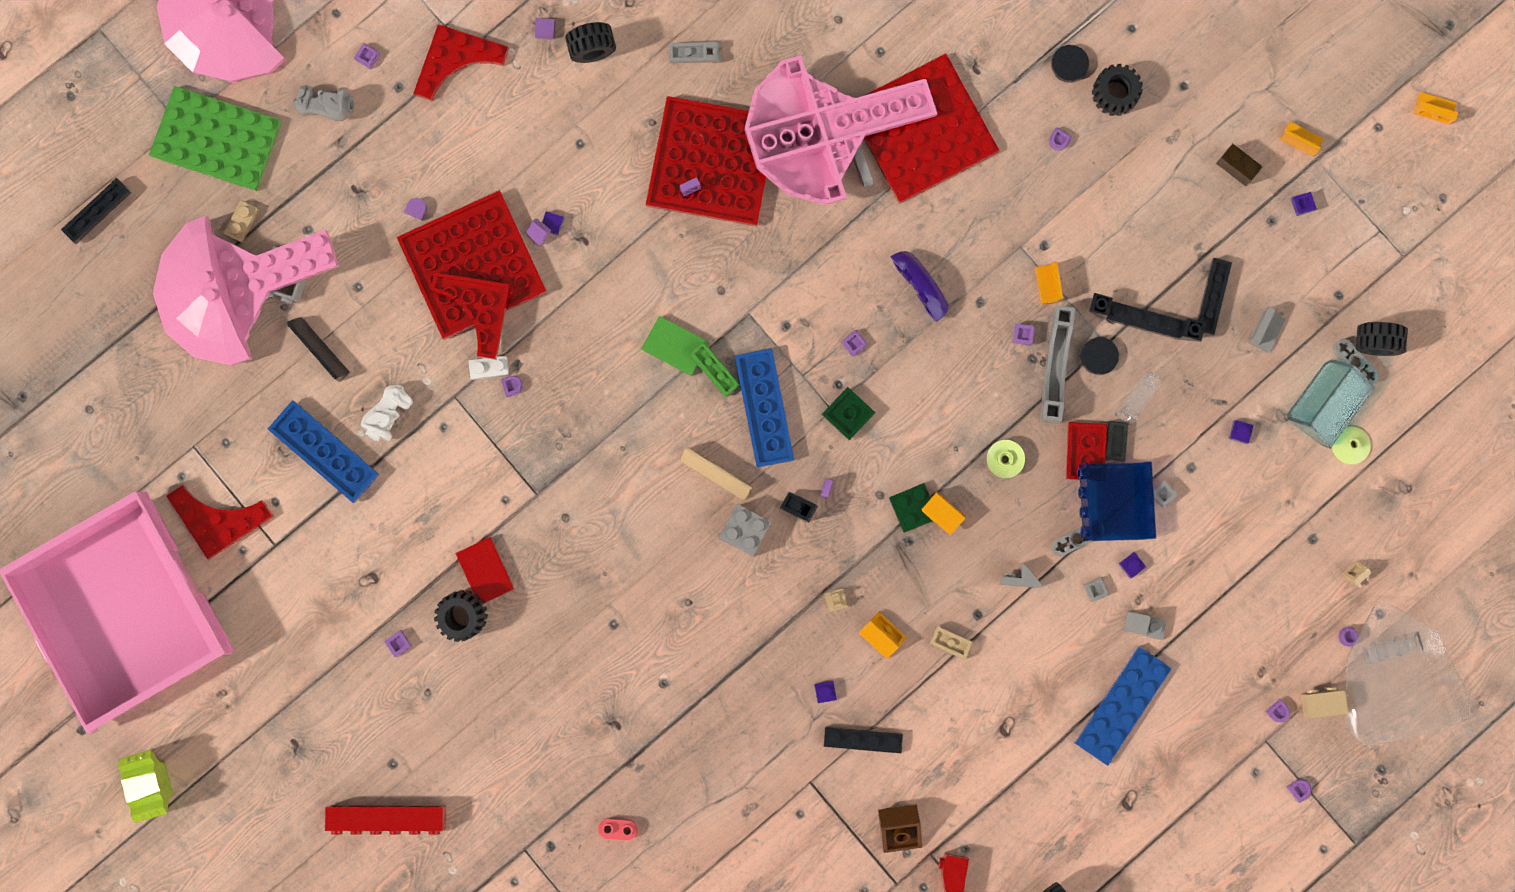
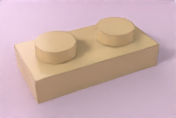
(241, 221)
(950, 643)

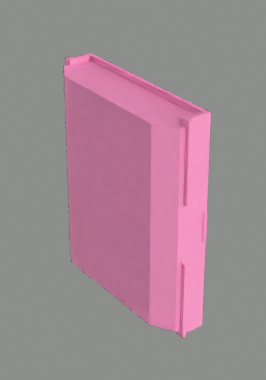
(115, 610)

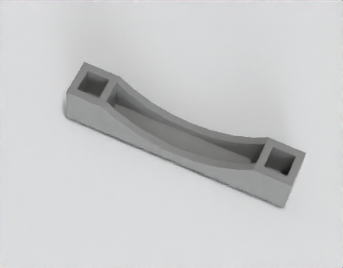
(1058, 348)

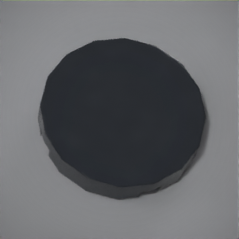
(1070, 63)
(1099, 356)

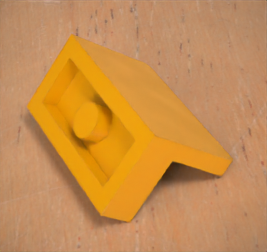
(1435, 108)
(1301, 139)
(1049, 284)
(943, 513)
(882, 635)

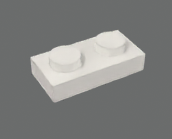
(488, 368)

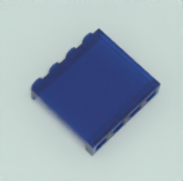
(1116, 501)

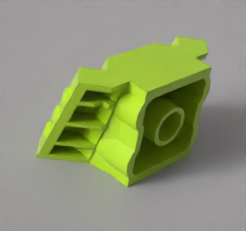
(145, 785)

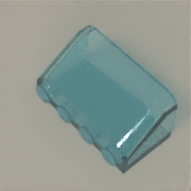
(1330, 402)

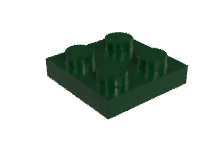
(848, 413)
(909, 507)

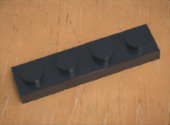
(96, 211)
(1214, 294)
(863, 740)

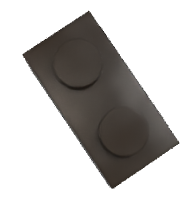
(1239, 164)

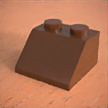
(900, 828)

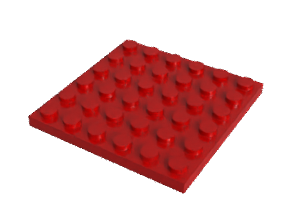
(709, 145)
(936, 147)
(475, 244)

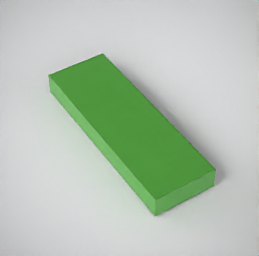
(714, 369)

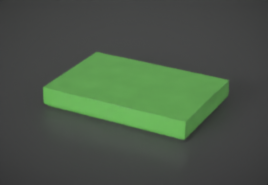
(672, 345)

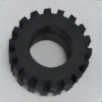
(590, 42)
(1127, 79)
(1381, 338)
(446, 619)

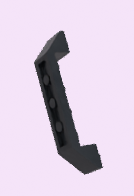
(1146, 320)

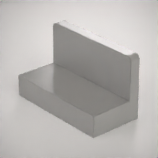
(1267, 330)

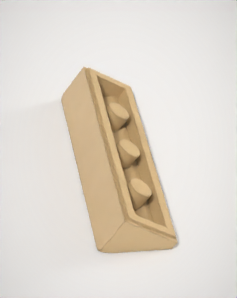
(715, 473)

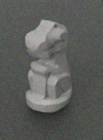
(327, 104)

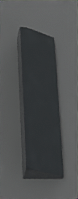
(318, 348)

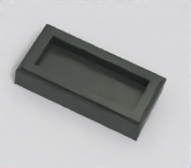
(1116, 441)

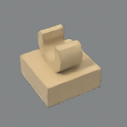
(1357, 573)
(835, 600)

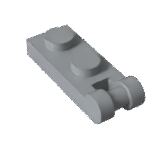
(694, 52)

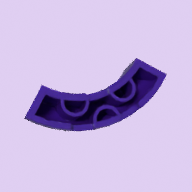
(922, 282)

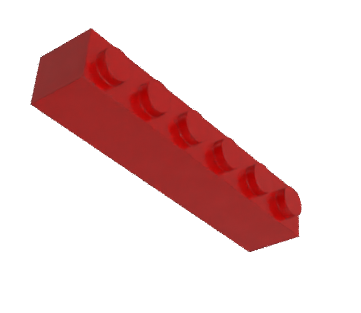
(385, 818)

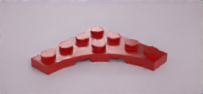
(451, 52)
(484, 304)
(213, 527)

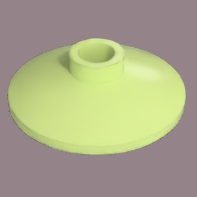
(1343, 450)
(1015, 457)

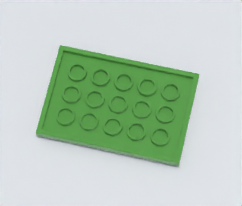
(215, 138)

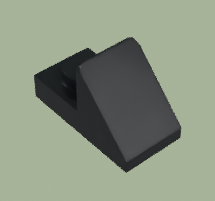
(799, 507)

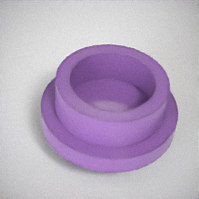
(1348, 636)

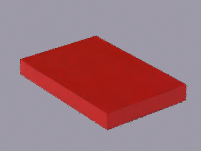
(1085, 445)
(485, 570)

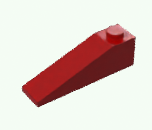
(953, 872)

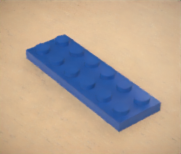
(764, 408)
(323, 451)
(1123, 705)

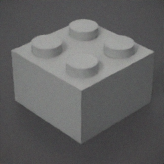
(745, 530)

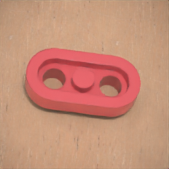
(617, 829)

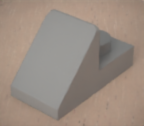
(1025, 579)
(1145, 625)

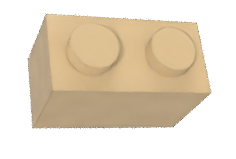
(1324, 704)

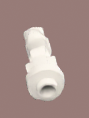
(381, 417)

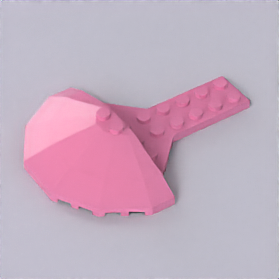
(221, 36)
(810, 131)
(216, 290)

